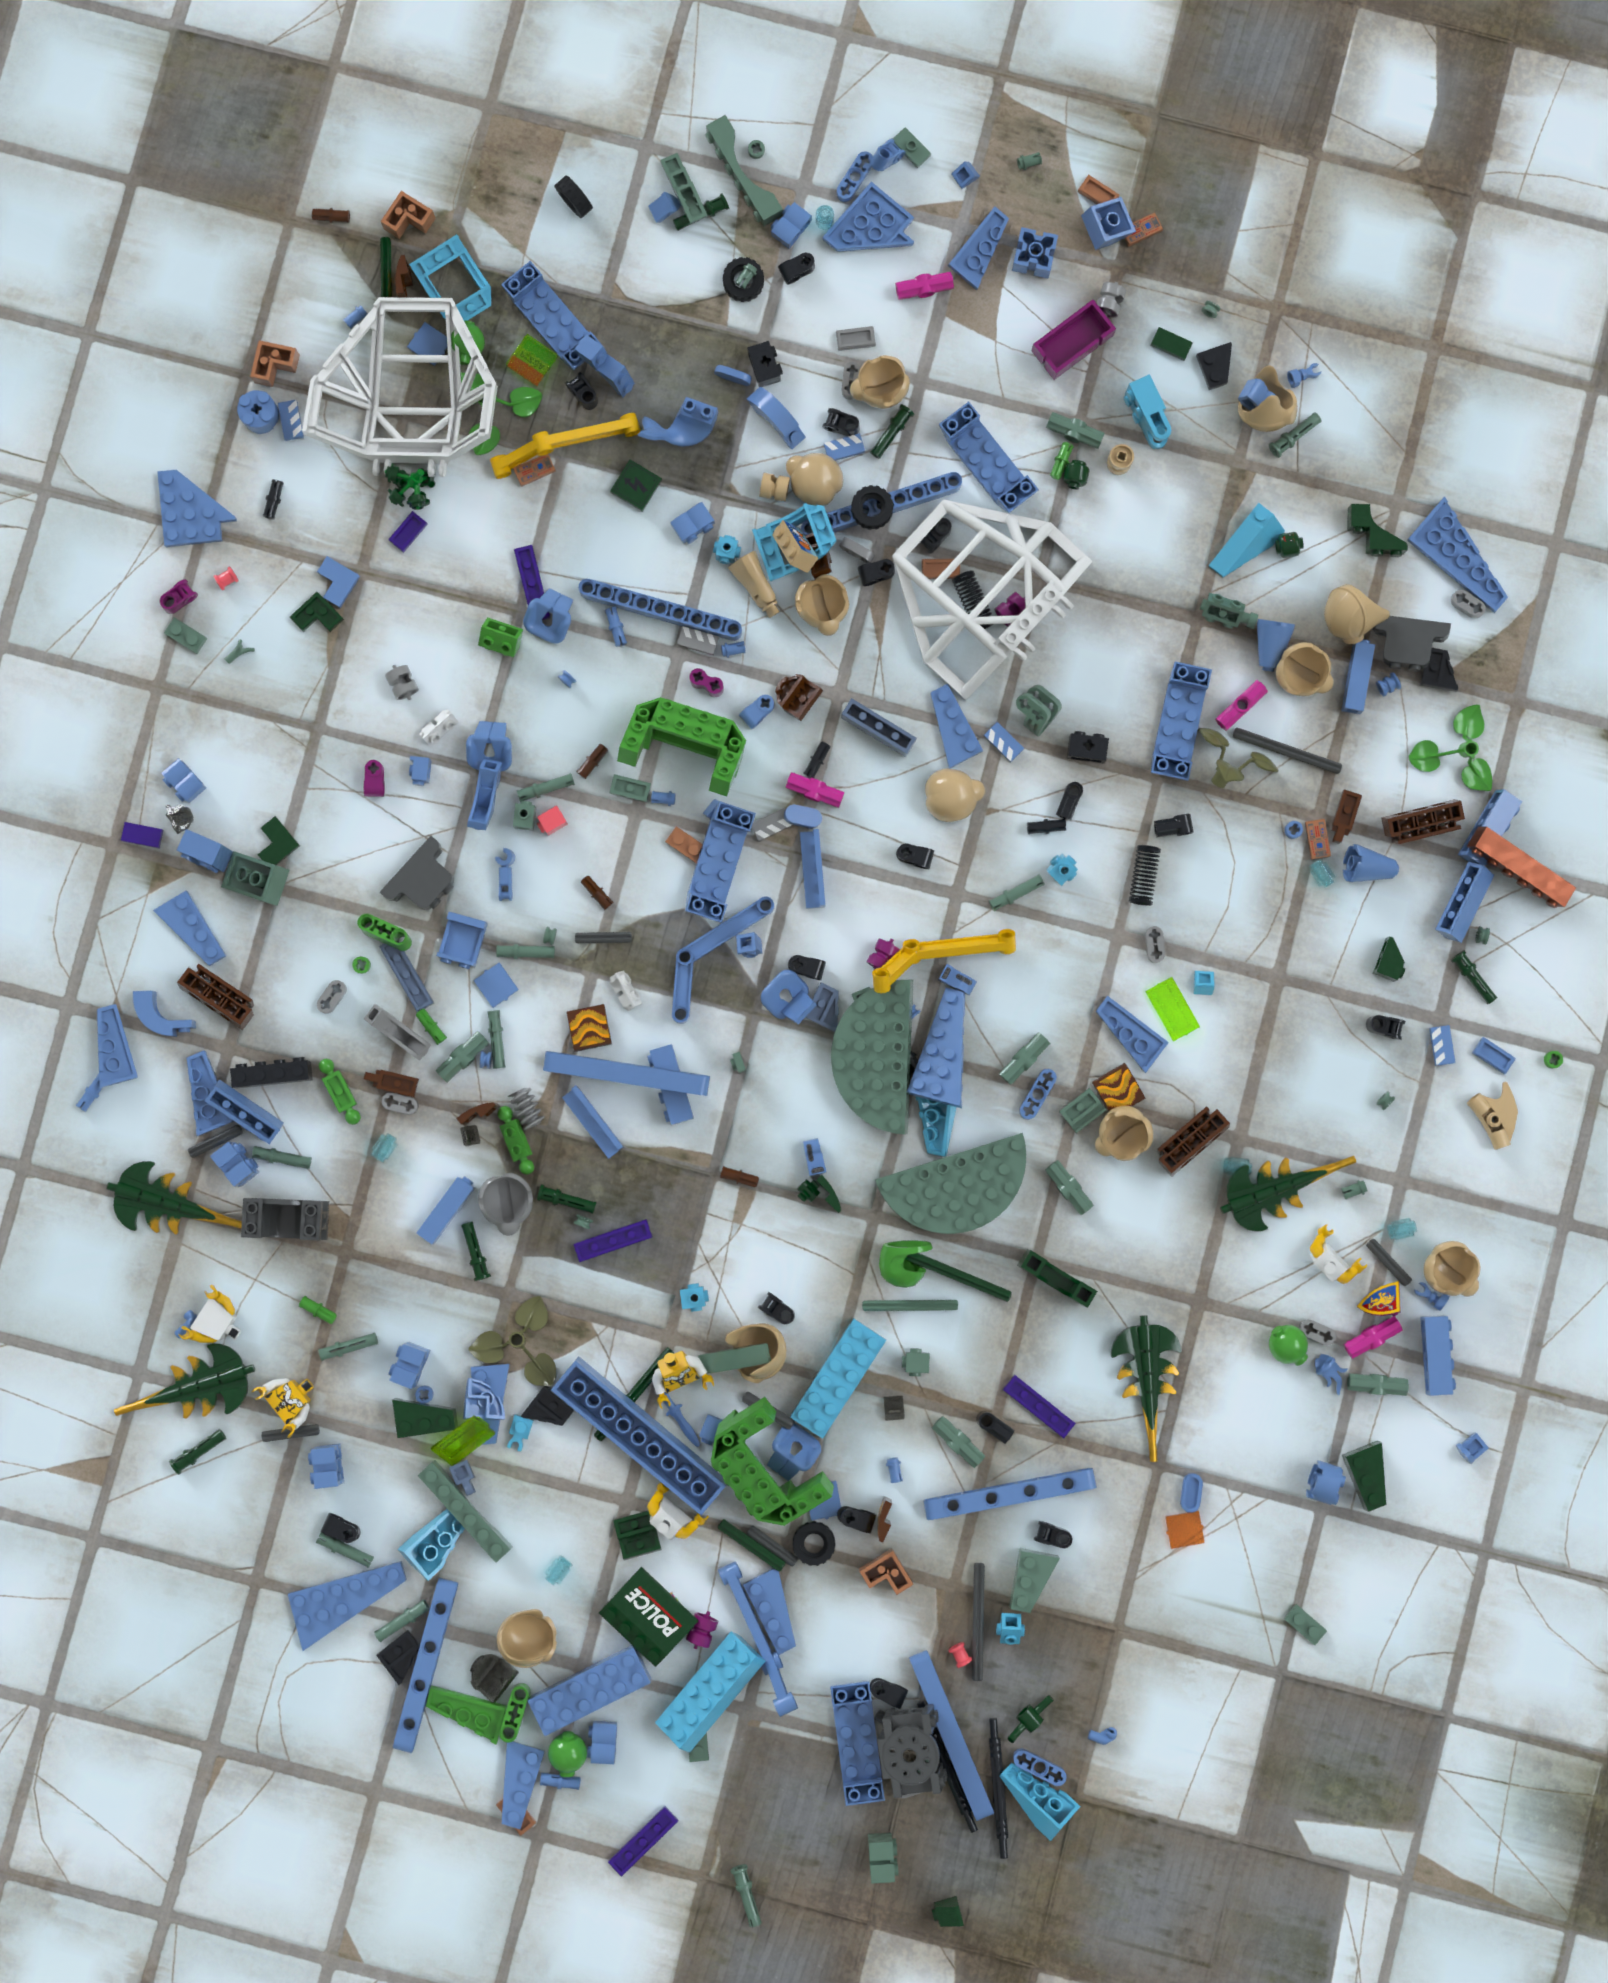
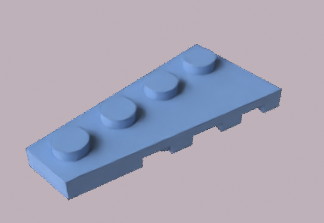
(976, 253)
(956, 733)
(496, 1378)
(770, 1604)

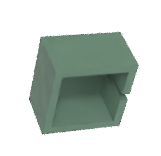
(881, 1857)

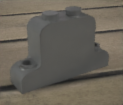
(1410, 641)
(421, 878)

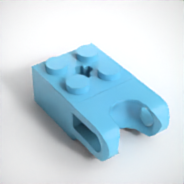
(1148, 410)

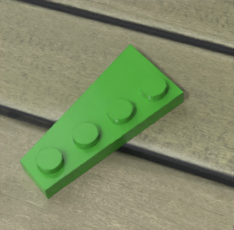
(468, 1711)

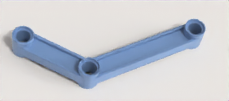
(705, 945)
(785, 1701)

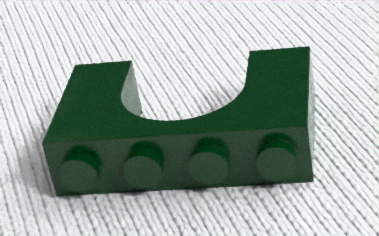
(1056, 1278)

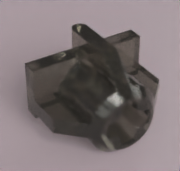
(180, 817)

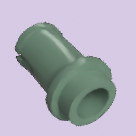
(1028, 161)
(746, 275)
(1356, 1189)

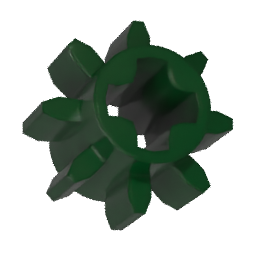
(808, 1190)

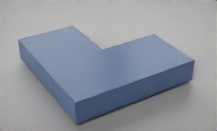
(342, 581)

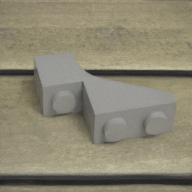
(397, 1032)

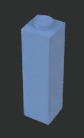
(1358, 677)
(446, 1209)

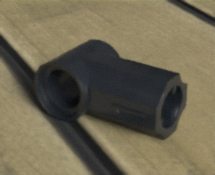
(1068, 802)
(1178, 825)
(995, 1427)

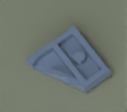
(827, 1008)

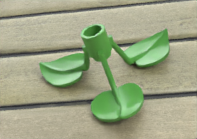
(524, 403)
(1470, 724)

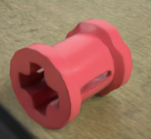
(226, 578)
(960, 1654)

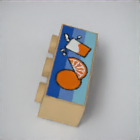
(795, 546)

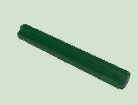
(385, 259)
(751, 1545)

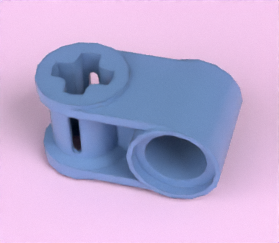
(887, 155)
(754, 713)

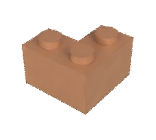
(407, 211)
(270, 358)
(889, 1567)

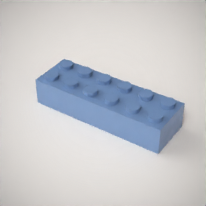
(589, 1690)

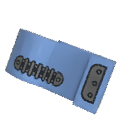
(957, 980)
(814, 1157)

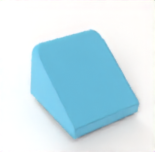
(1204, 982)

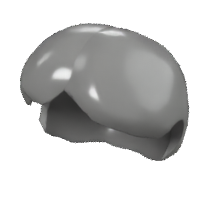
(506, 1202)

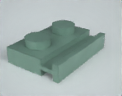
(1082, 1110)

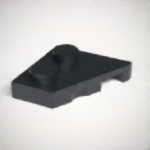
(1215, 365)
(1439, 671)
(548, 1408)
(399, 1656)

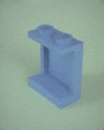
(462, 940)

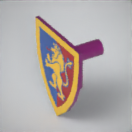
(1382, 1301)

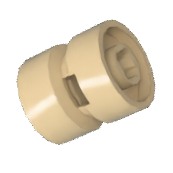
(1120, 459)
(774, 487)

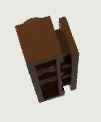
(1423, 817)
(214, 998)
(1194, 1143)

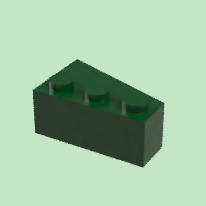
(419, 1419)
(1367, 1474)

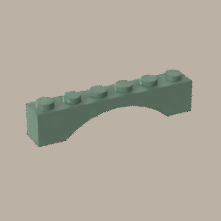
(763, 202)
(479, 1528)

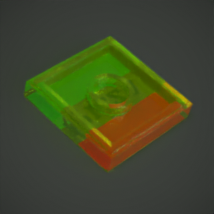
(532, 360)

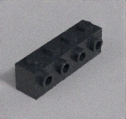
(271, 1074)

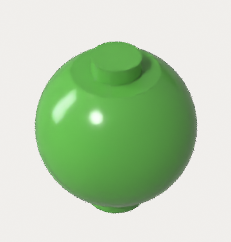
(478, 338)
(1288, 1345)
(567, 1753)

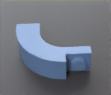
(777, 415)
(146, 1009)

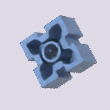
(1030, 243)
(235, 1164)
(409, 1365)
(326, 1466)

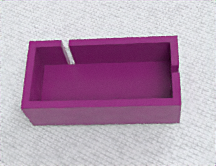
(1073, 339)

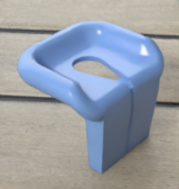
(554, 603)
(489, 733)
(798, 1007)
(783, 1461)

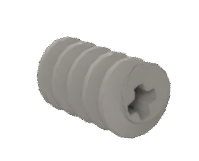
(527, 1108)

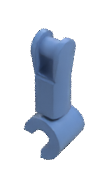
(505, 874)

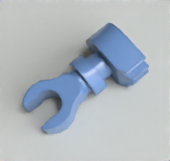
(1295, 376)
(1439, 1301)

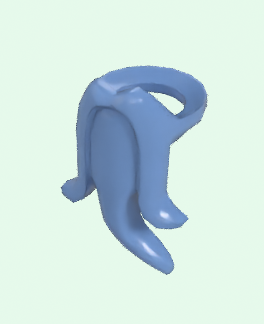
(1327, 1367)

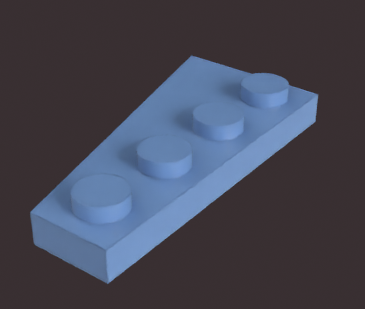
(188, 923)
(1133, 1034)
(113, 1049)
(202, 1082)
(520, 1777)

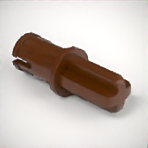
(331, 215)
(592, 761)
(596, 892)
(739, 1177)

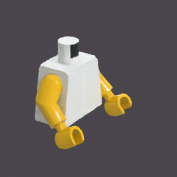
(1330, 1262)
(213, 1320)
(669, 1518)

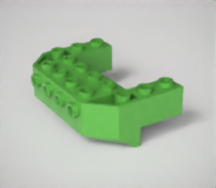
(688, 730)
(751, 1480)

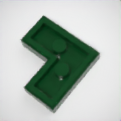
(316, 608)
(282, 842)

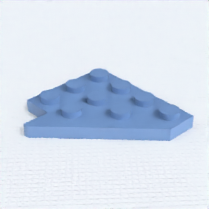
(870, 223)
(189, 512)

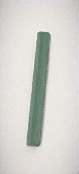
(909, 1305)

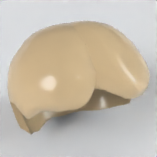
(881, 382)
(814, 478)
(822, 603)
(1304, 670)
(952, 794)
(1124, 1134)
(1452, 1269)

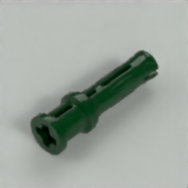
(711, 207)
(896, 424)
(1466, 970)
(557, 1197)
(477, 1260)
(190, 1456)

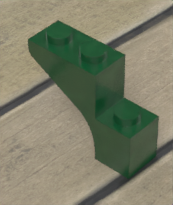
(1377, 539)

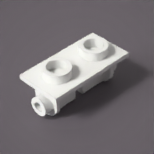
(445, 723)
(630, 997)

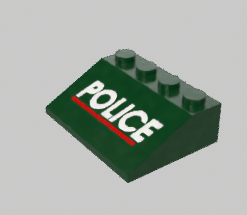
(648, 1616)

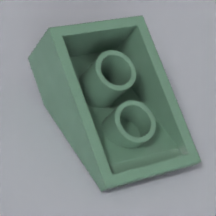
(255, 879)

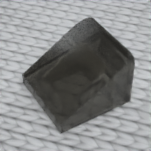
(470, 1135)
(894, 1408)

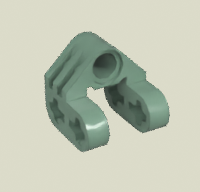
(1037, 711)

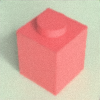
(551, 821)

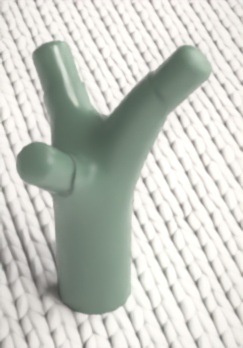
(237, 652)

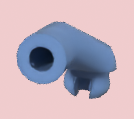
(190, 1317)
(1103, 1737)

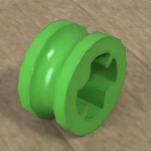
(367, 966)
(1547, 1057)

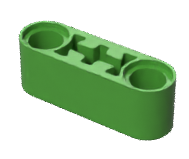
(373, 932)
(508, 1714)

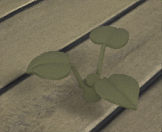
(1227, 772)
(489, 1345)

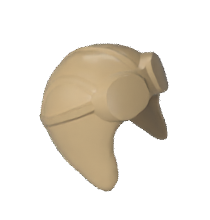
(1275, 410)
(1352, 614)
(760, 1334)
(527, 1638)

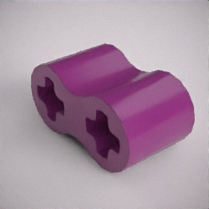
(706, 682)

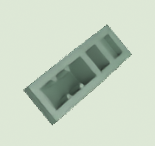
(683, 188)
(736, 1358)

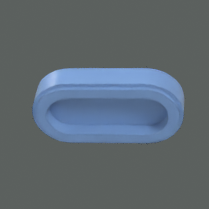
(733, 375)
(802, 816)
(1191, 1492)

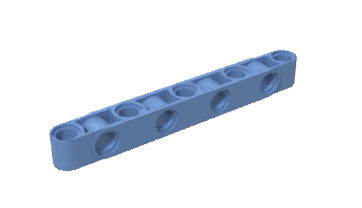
(1010, 1494)
(425, 1665)

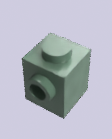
(528, 821)
(916, 1362)

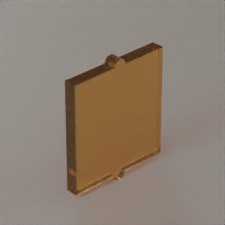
(1184, 1529)

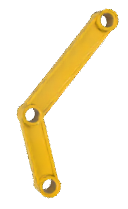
(545, 443)
(914, 951)

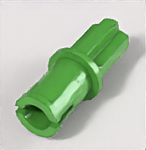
(1061, 460)
(431, 1026)
(317, 1310)

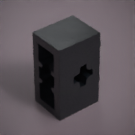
(757, 355)
(1078, 751)

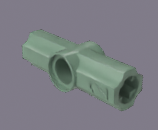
(1075, 430)
(462, 1056)
(1024, 1058)
(1069, 1187)
(1377, 1384)
(958, 1441)

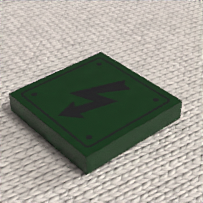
(636, 485)

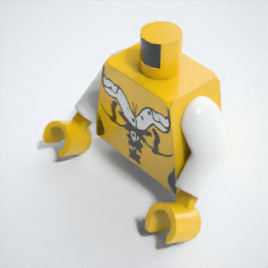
(676, 1371)
(288, 1400)

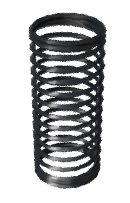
(967, 580)
(1142, 900)

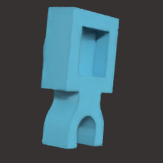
(519, 1429)

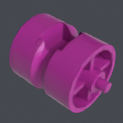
(1014, 606)
(884, 951)
(700, 1634)

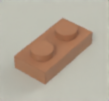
(684, 844)

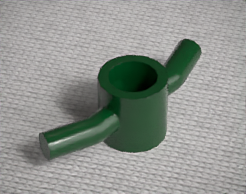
(1030, 1718)

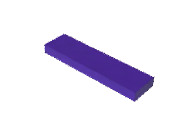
(530, 574)
(613, 1240)
(1039, 1406)
(643, 1841)

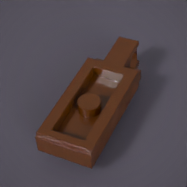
(1345, 815)
(393, 1082)

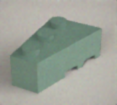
(1030, 1578)

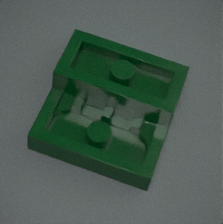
(832, 1198)
(636, 1535)

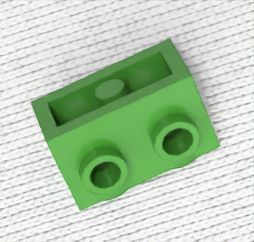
(500, 637)

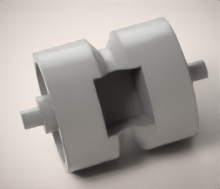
(1112, 295)
(401, 681)

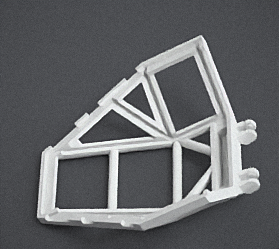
(397, 448)
(958, 619)

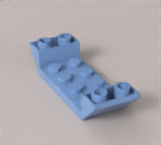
(547, 313)
(986, 459)
(1180, 720)
(718, 861)
(857, 1743)

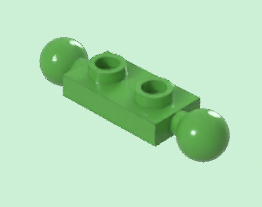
(339, 1091)
(515, 1140)

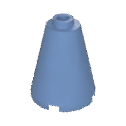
(1272, 642)
(1368, 865)

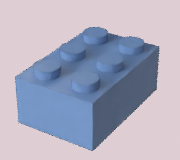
(204, 852)

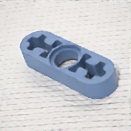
(854, 184)
(1049, 1084)
(1024, 1765)

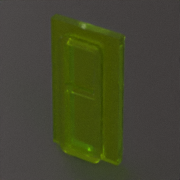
(1172, 1009)
(463, 1440)

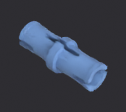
(616, 626)
(91, 1093)
(559, 1781)

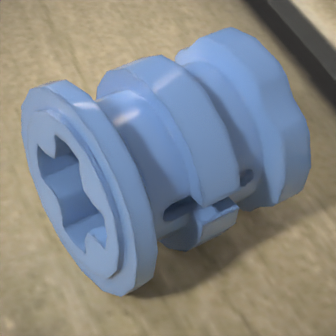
(1388, 684)

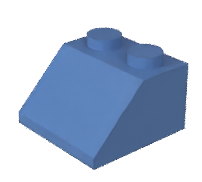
(1108, 223)

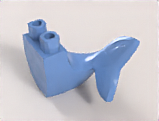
(690, 426)

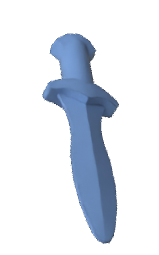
(674, 1411)

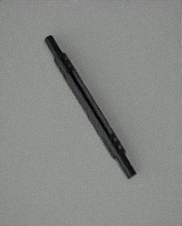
(953, 1780)
(998, 1788)

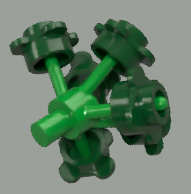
(404, 481)

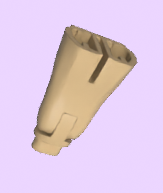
(750, 575)

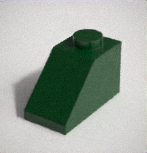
(1390, 961)
(948, 1912)

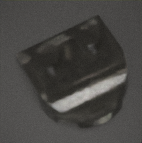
(492, 1676)

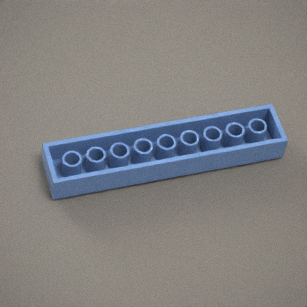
(639, 1435)

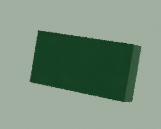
(1171, 343)

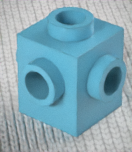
(727, 556)
(1059, 874)
(687, 1301)
(1010, 1628)

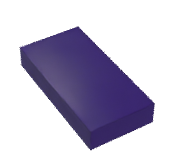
(408, 531)
(142, 835)

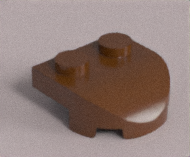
(797, 695)

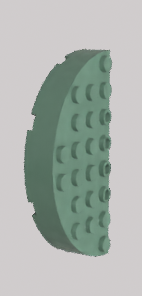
(874, 1056)
(960, 1189)

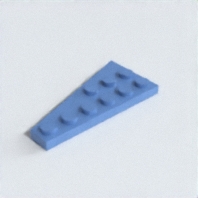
(1453, 550)
(941, 1061)
(330, 1604)

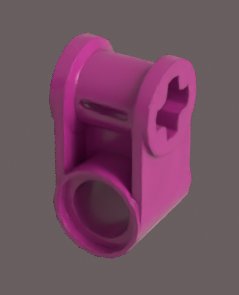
(179, 597)
(374, 783)

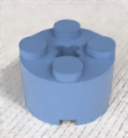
(248, 407)
(1325, 1483)

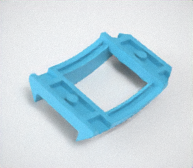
(441, 256)
(769, 548)

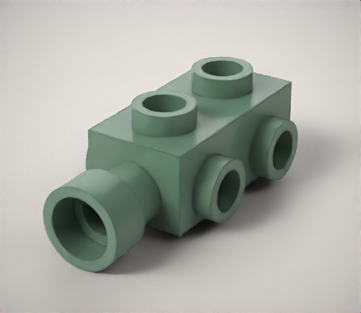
(1227, 611)

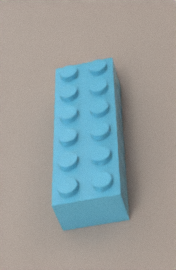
(838, 1378)
(710, 1692)

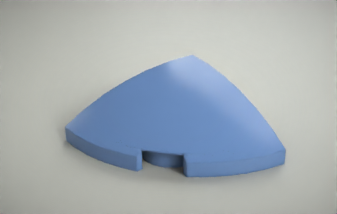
(482, 1402)

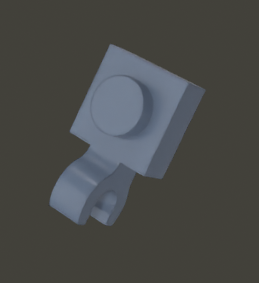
(462, 1474)

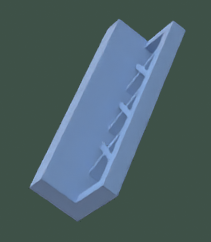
(812, 869)
(592, 1122)

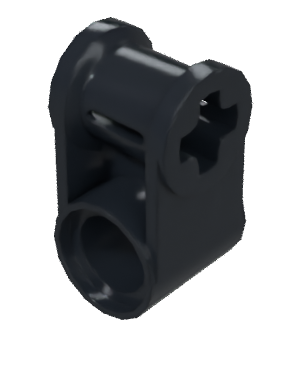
(794, 268)
(580, 389)
(840, 422)
(936, 537)
(874, 572)
(919, 856)
(811, 967)
(1389, 1026)
(776, 1308)
(859, 1520)
(337, 1528)
(1051, 1535)
(891, 1693)

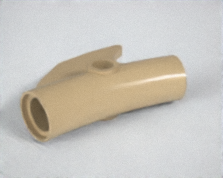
(1502, 1110)

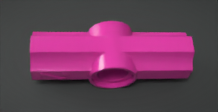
(924, 285)
(1249, 697)
(814, 790)
(1373, 1337)

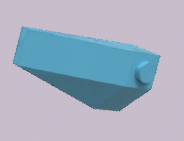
(1249, 540)
(937, 1125)
(432, 1544)
(1043, 1805)

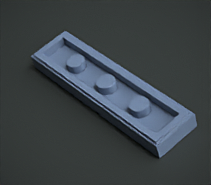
(407, 977)

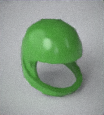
(895, 1267)

